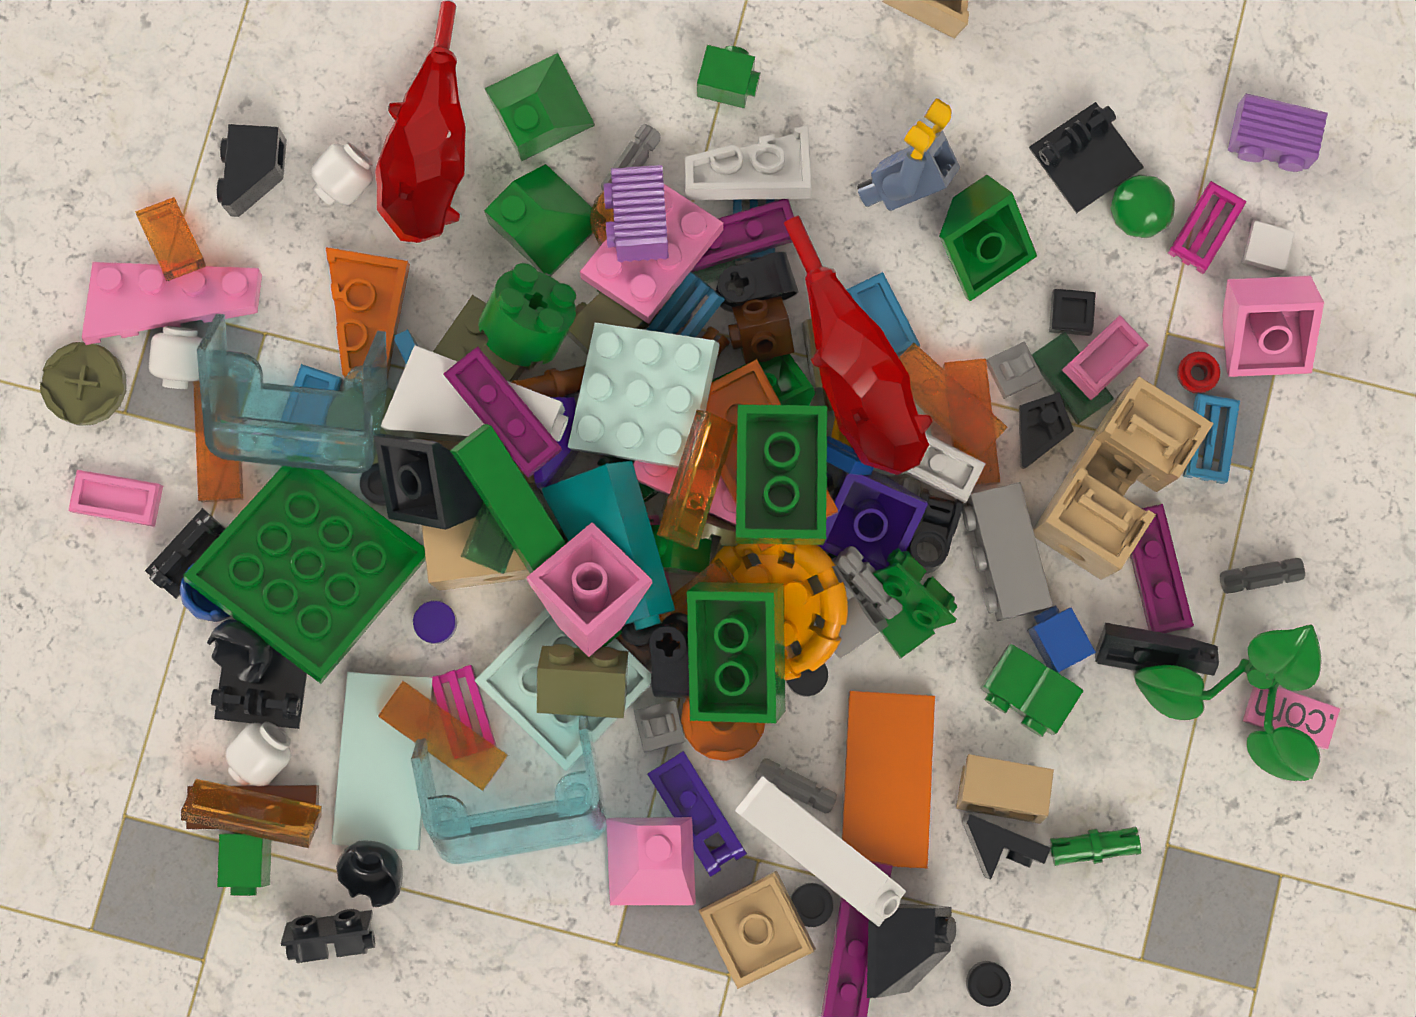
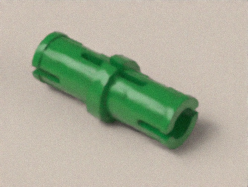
(1095, 846)

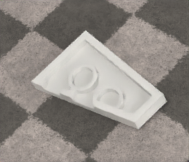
(758, 171)

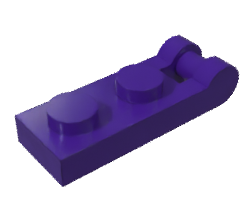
(688, 797)

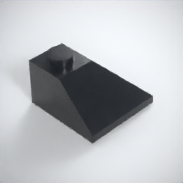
(424, 483)
(907, 947)

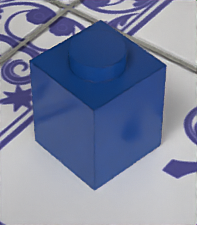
(1060, 638)

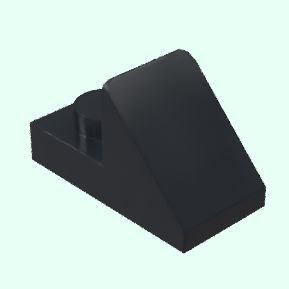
(990, 840)

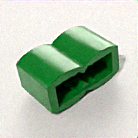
(1031, 691)

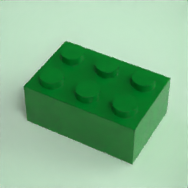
(781, 474)
(736, 652)

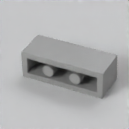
(1007, 552)

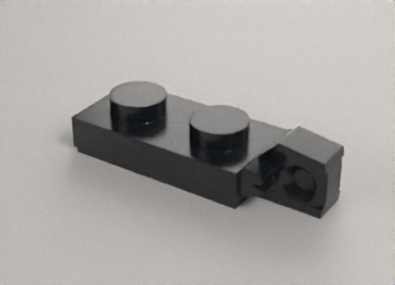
(1142, 648)

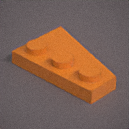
(366, 300)

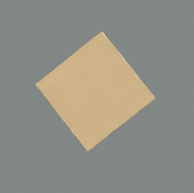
(757, 930)

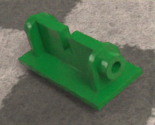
(928, 603)

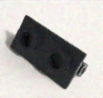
(183, 551)
(308, 936)

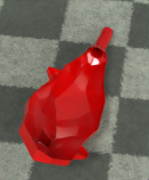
(418, 161)
(868, 394)

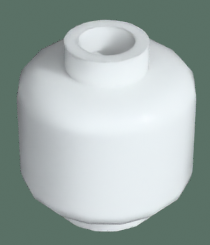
(341, 174)
(175, 356)
(258, 754)

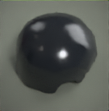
(240, 651)
(371, 871)

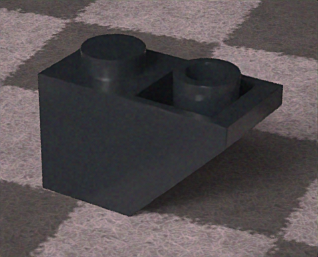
(252, 165)

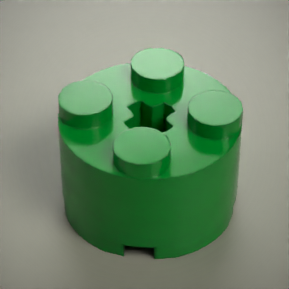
(527, 316)

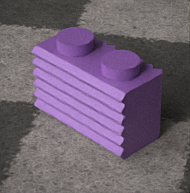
(1277, 133)
(639, 213)

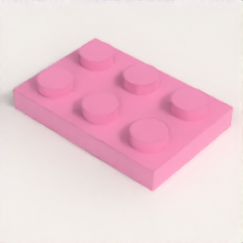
(648, 284)

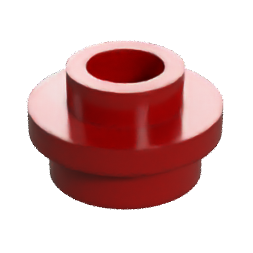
(1207, 364)

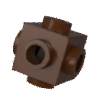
(761, 330)

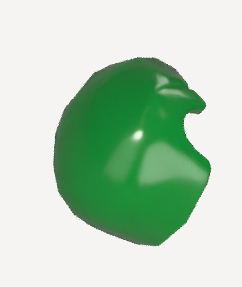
(1143, 206)

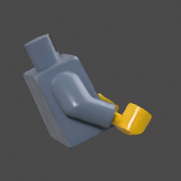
(917, 170)

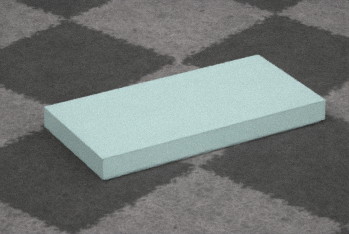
(375, 770)

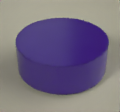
(435, 622)

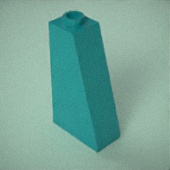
(615, 504)

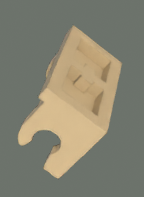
(1005, 789)

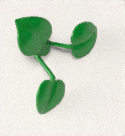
(1275, 659)

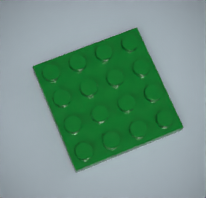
(307, 567)

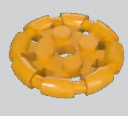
(799, 599)

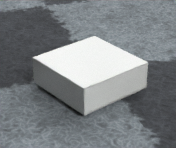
(1268, 247)

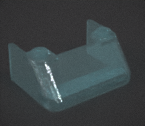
(285, 422)
(570, 819)

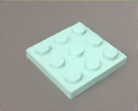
(641, 393)
(513, 686)

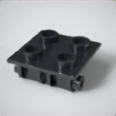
(1086, 156)
(273, 699)

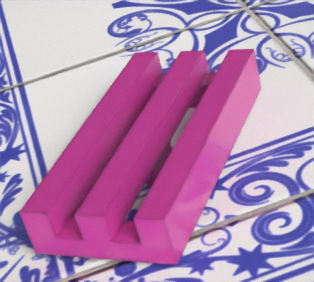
(1189, 256)
(452, 677)

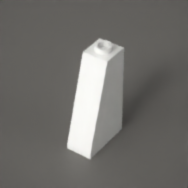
(433, 410)
(821, 851)

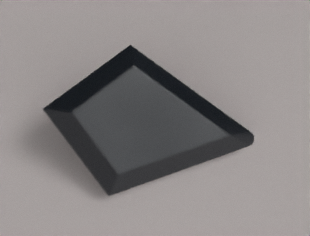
(1041, 427)

